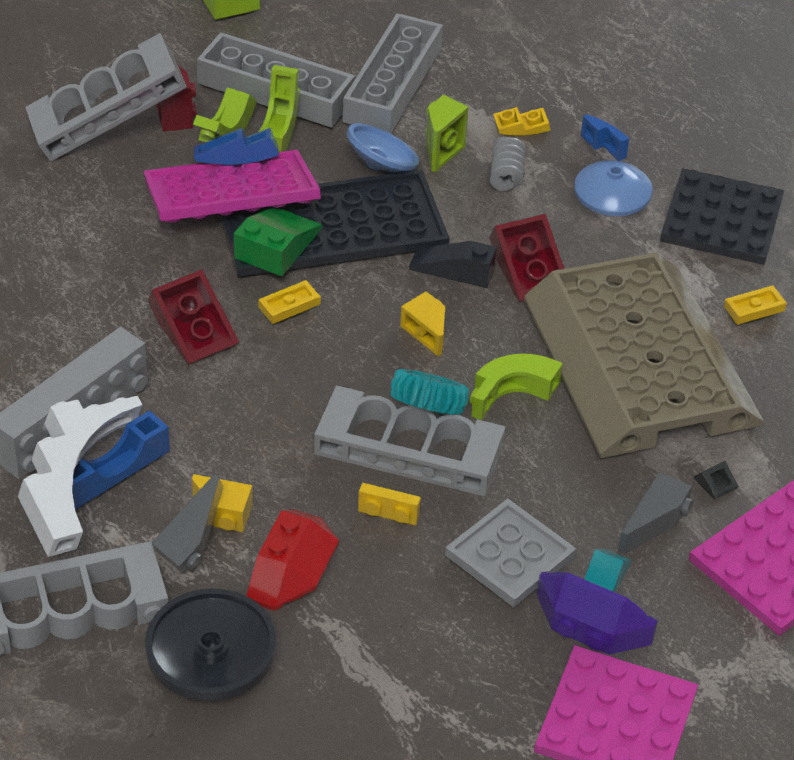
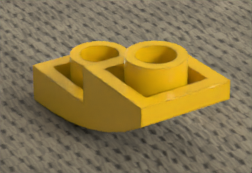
(528, 123)

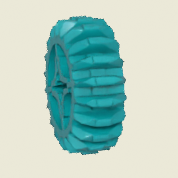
(429, 391)

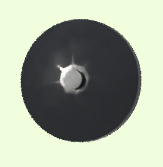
(210, 644)

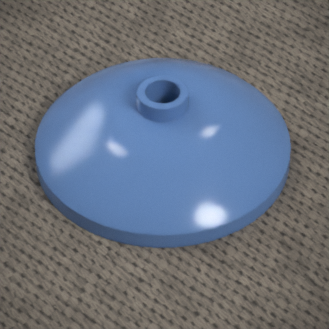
(381, 149)
(613, 188)

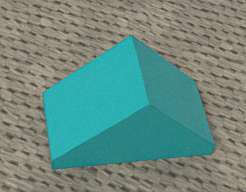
(607, 569)

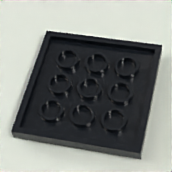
(722, 216)

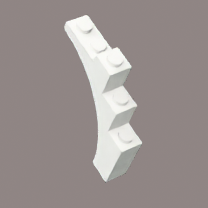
(48, 493)

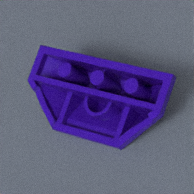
(593, 614)

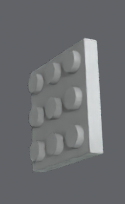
(510, 552)

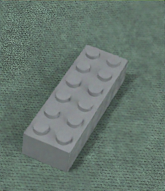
(248, 67)
(393, 73)
(99, 376)

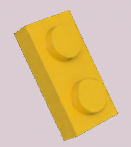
(289, 302)
(755, 304)
(389, 504)

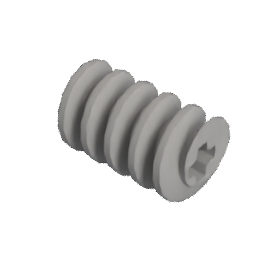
(507, 163)

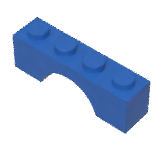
(139, 445)

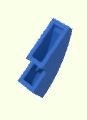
(237, 148)

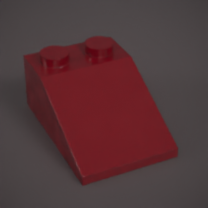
(178, 110)
(526, 252)
(192, 317)

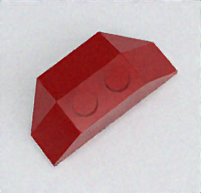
(291, 559)

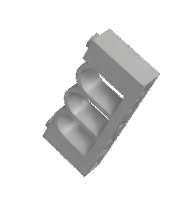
(48, 113)
(350, 408)
(133, 562)

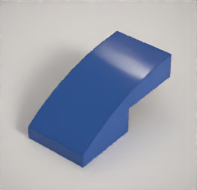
(602, 134)

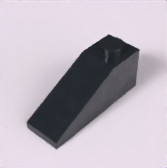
(460, 261)

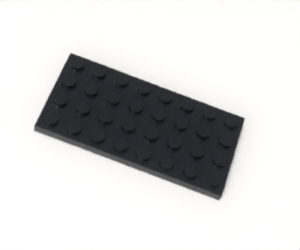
(359, 220)

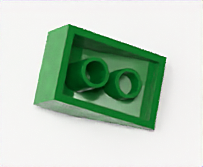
(273, 239)

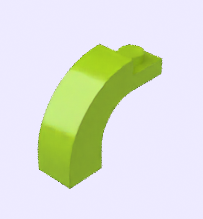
(282, 104)
(232, 115)
(511, 374)

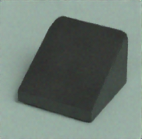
(717, 480)

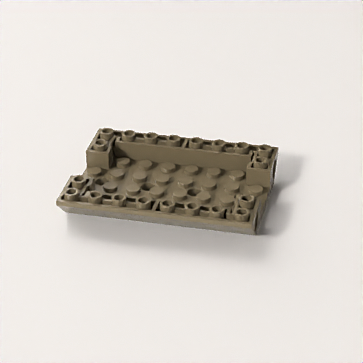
(607, 361)

